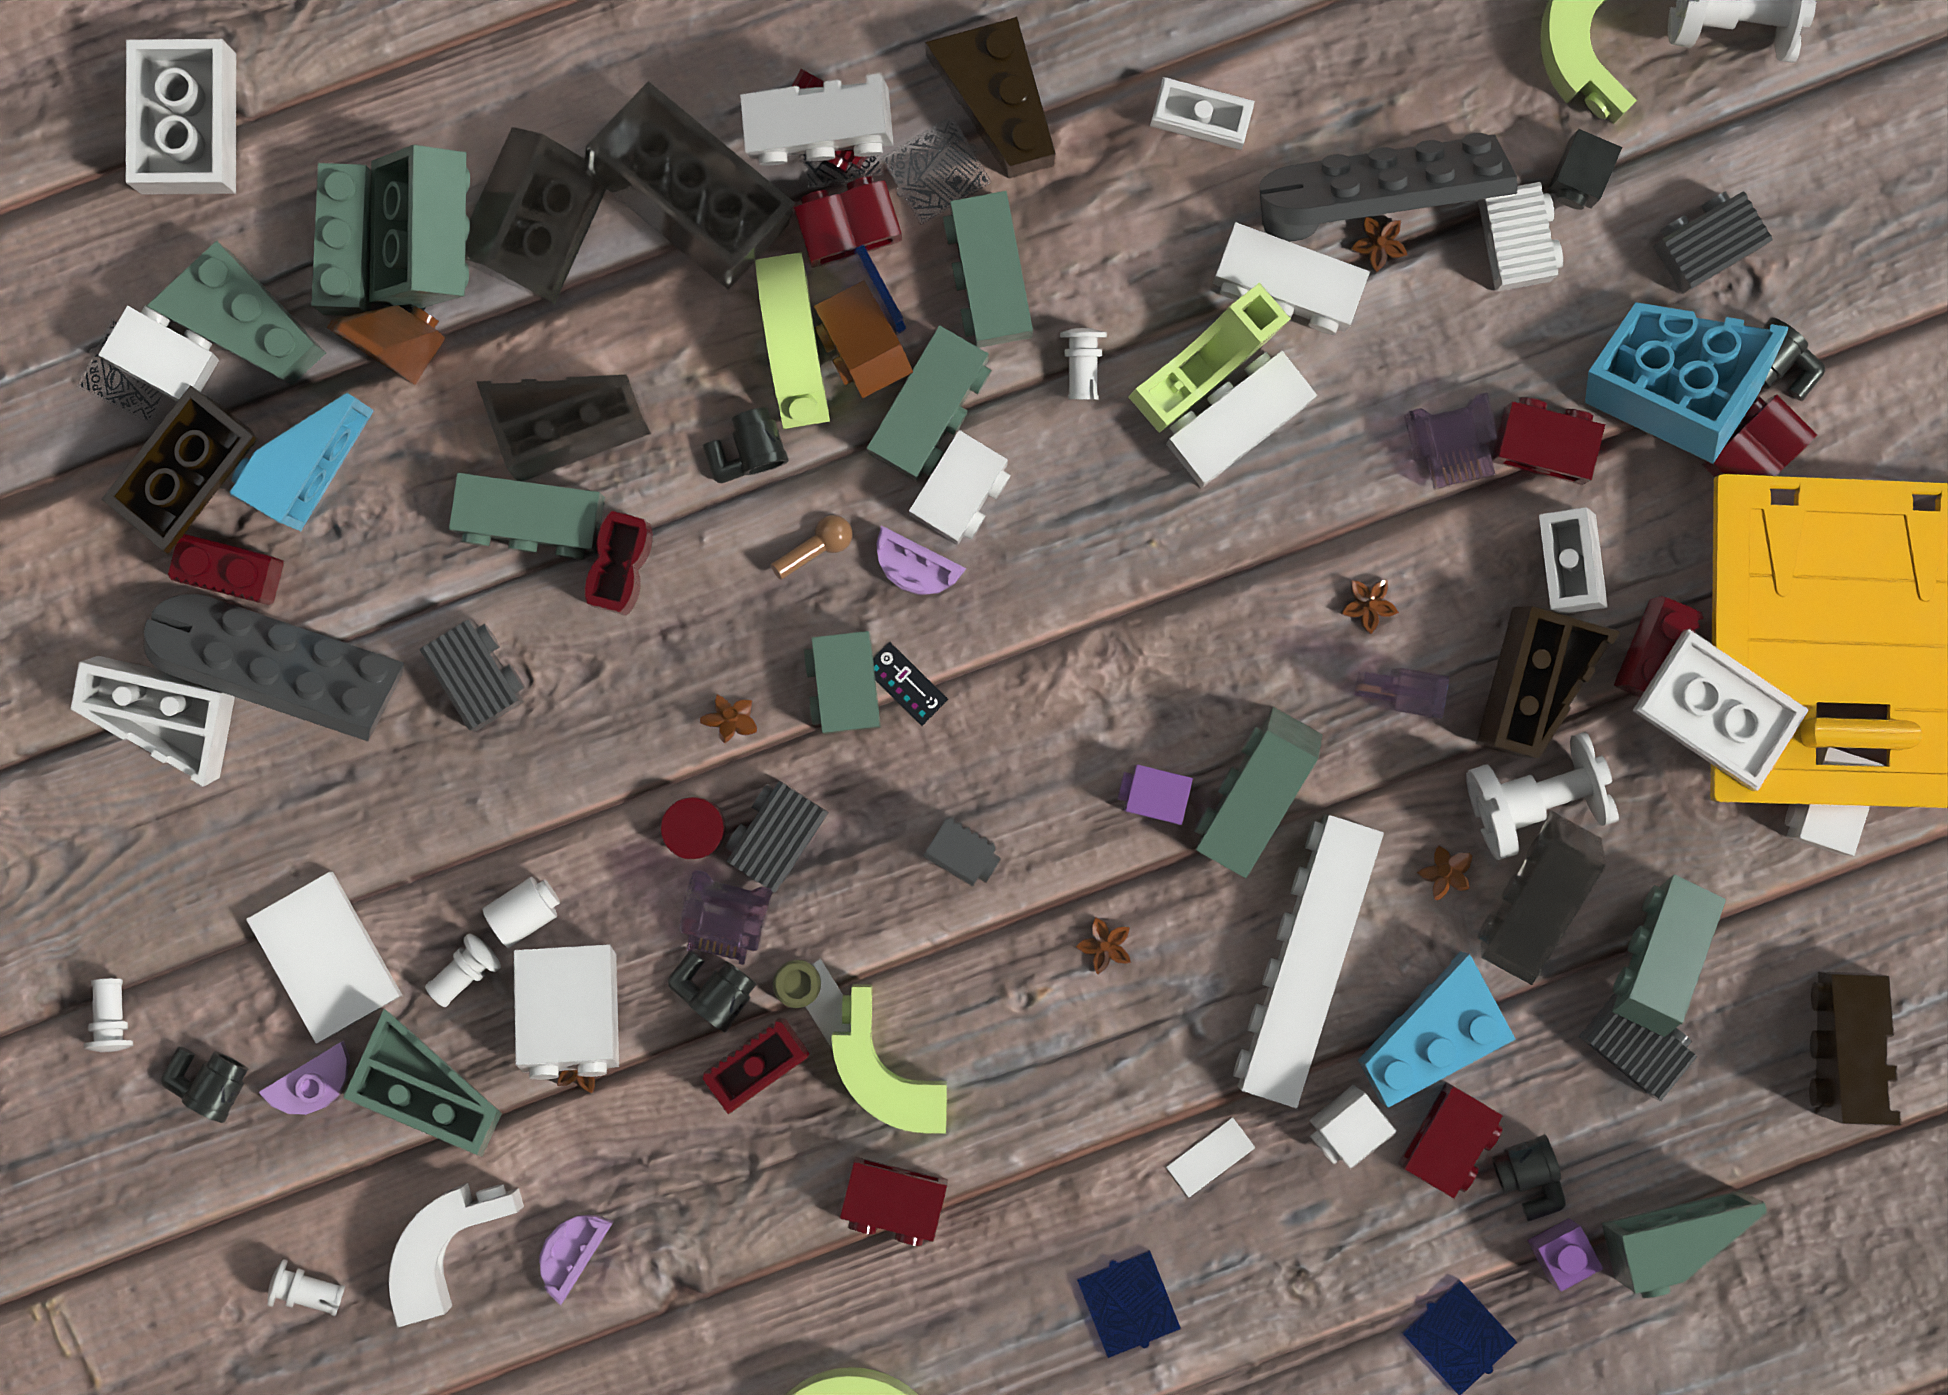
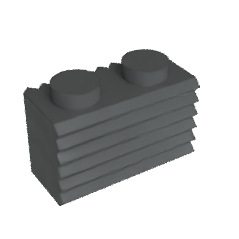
(1712, 241)
(473, 675)
(776, 835)
(962, 853)
(1639, 1053)

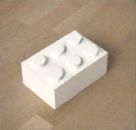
(181, 116)

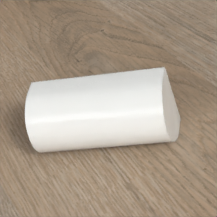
(1202, 113)

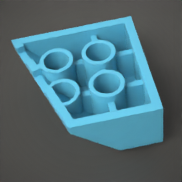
(1682, 375)

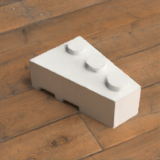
(817, 121)
(157, 712)

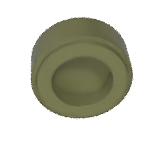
(797, 983)

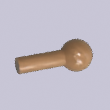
(831, 535)

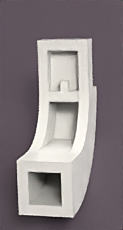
(416, 1267)

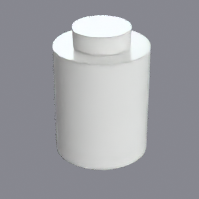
(521, 911)

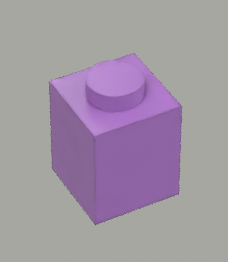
(1155, 794)
(1565, 1254)

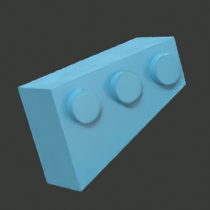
(1437, 1035)

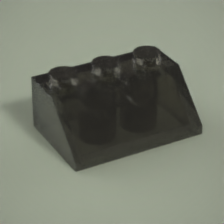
(532, 214)

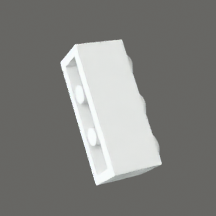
(1294, 276)
(1239, 417)

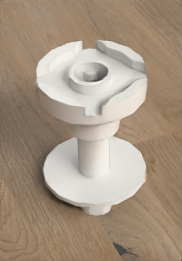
(1787, 15)
(1525, 802)

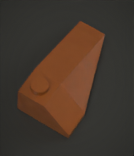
(393, 338)

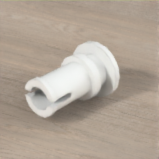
(1083, 361)
(466, 967)
(107, 1017)
(304, 1290)

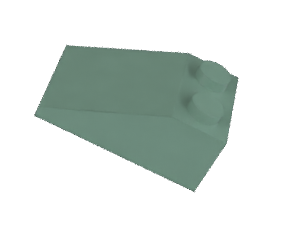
(1676, 1241)

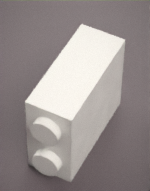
(566, 1011)

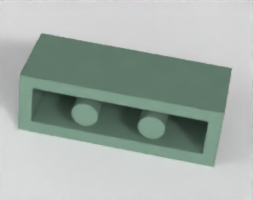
(342, 240)
(988, 270)
(930, 404)
(526, 515)
(1667, 955)

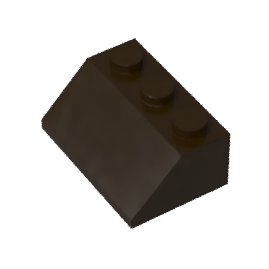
(180, 468)

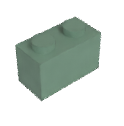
(844, 682)

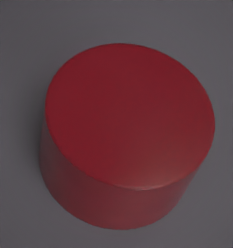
(693, 828)

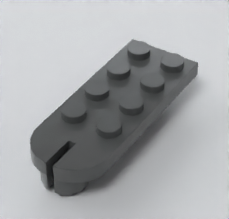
(1383, 182)
(271, 663)

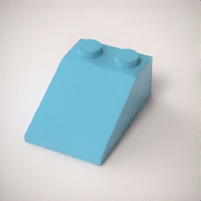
(297, 466)

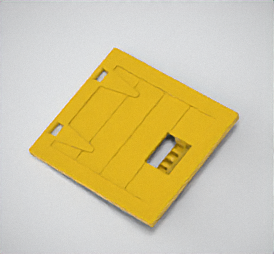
(1839, 609)

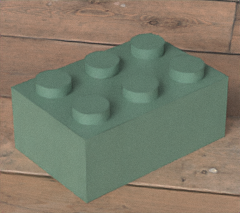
(418, 227)

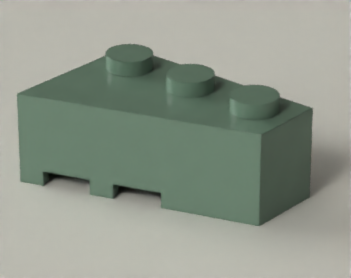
(236, 312)
(1258, 792)
(419, 1089)

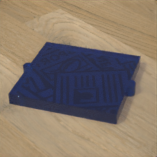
(880, 289)
(1128, 1303)
(1459, 1337)

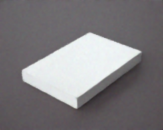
(1720, 710)
(324, 957)

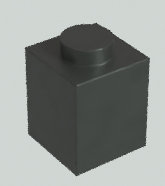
(1584, 170)

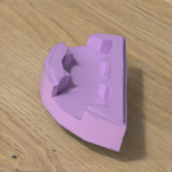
(914, 566)
(312, 1084)
(569, 1251)

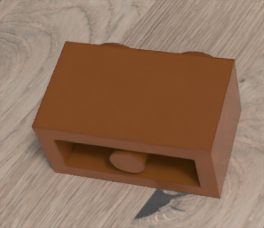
(862, 338)

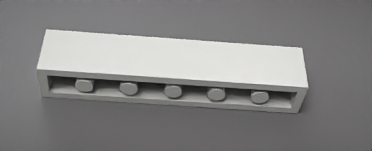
(1309, 960)

